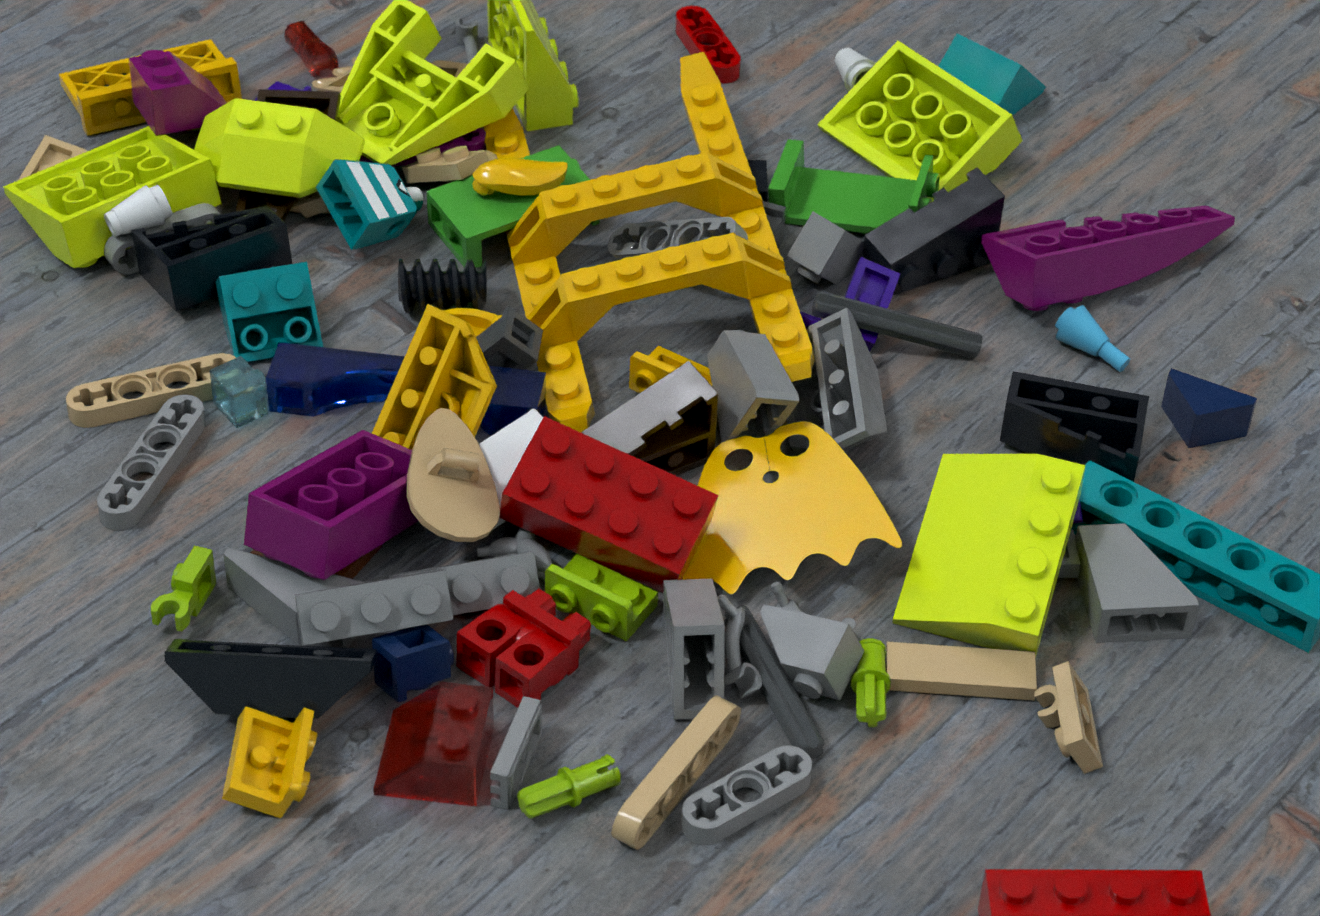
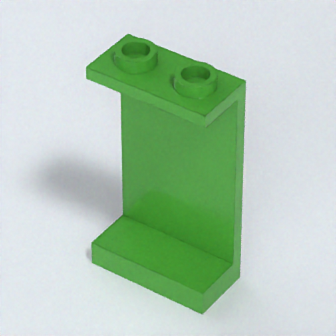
(846, 198)
(467, 217)

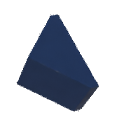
(1205, 410)

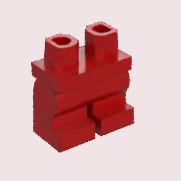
(522, 646)

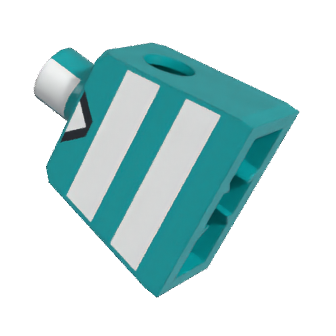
(368, 201)

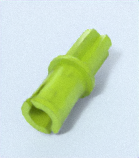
(871, 683)
(568, 787)

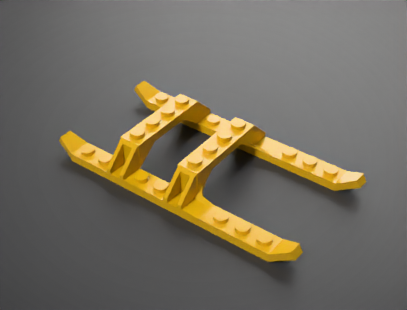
(711, 181)

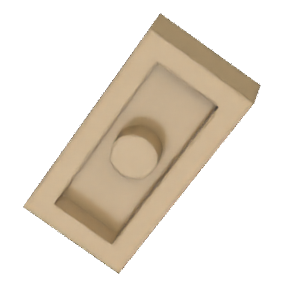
(1074, 714)

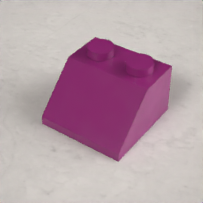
(171, 92)

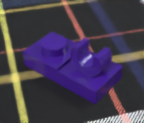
(874, 286)

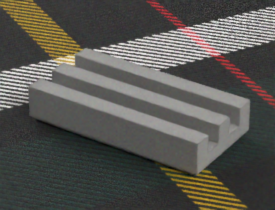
(516, 753)

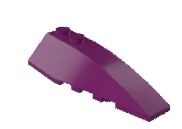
(1064, 264)

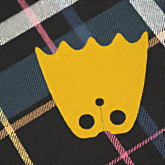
(811, 509)

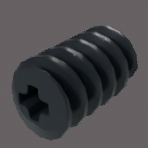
(441, 285)

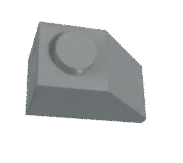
(825, 250)
(813, 651)

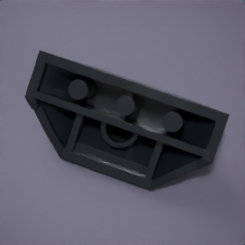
(268, 676)

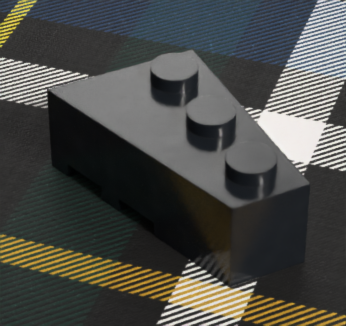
(940, 236)
(189, 260)
(1075, 422)

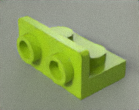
(600, 595)

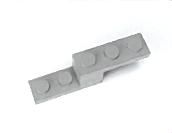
(413, 597)

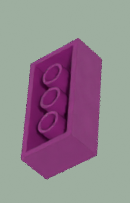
(332, 506)

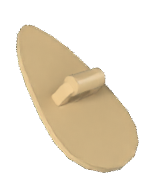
(451, 481)

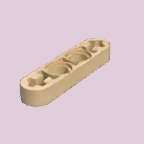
(150, 382)
(676, 772)

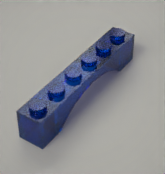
(322, 379)

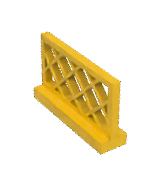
(112, 106)

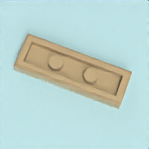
(961, 670)

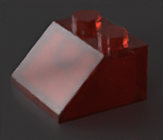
(438, 745)

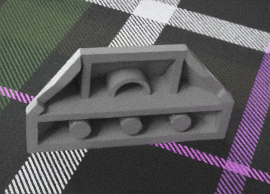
(843, 387)

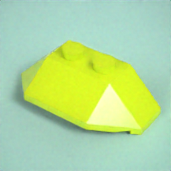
(274, 146)

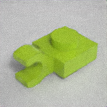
(191, 587)

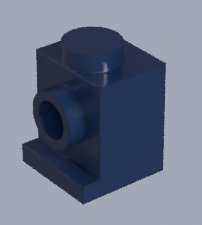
(411, 660)

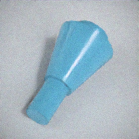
(1082, 331)

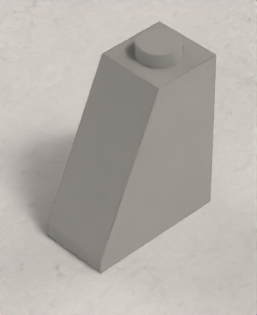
(750, 385)
(1130, 588)
(693, 644)

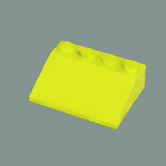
(523, 35)
(917, 110)
(70, 198)
(991, 549)

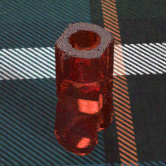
(309, 47)

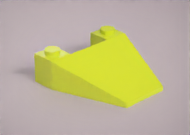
(412, 105)

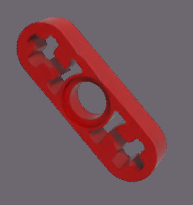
(696, 27)

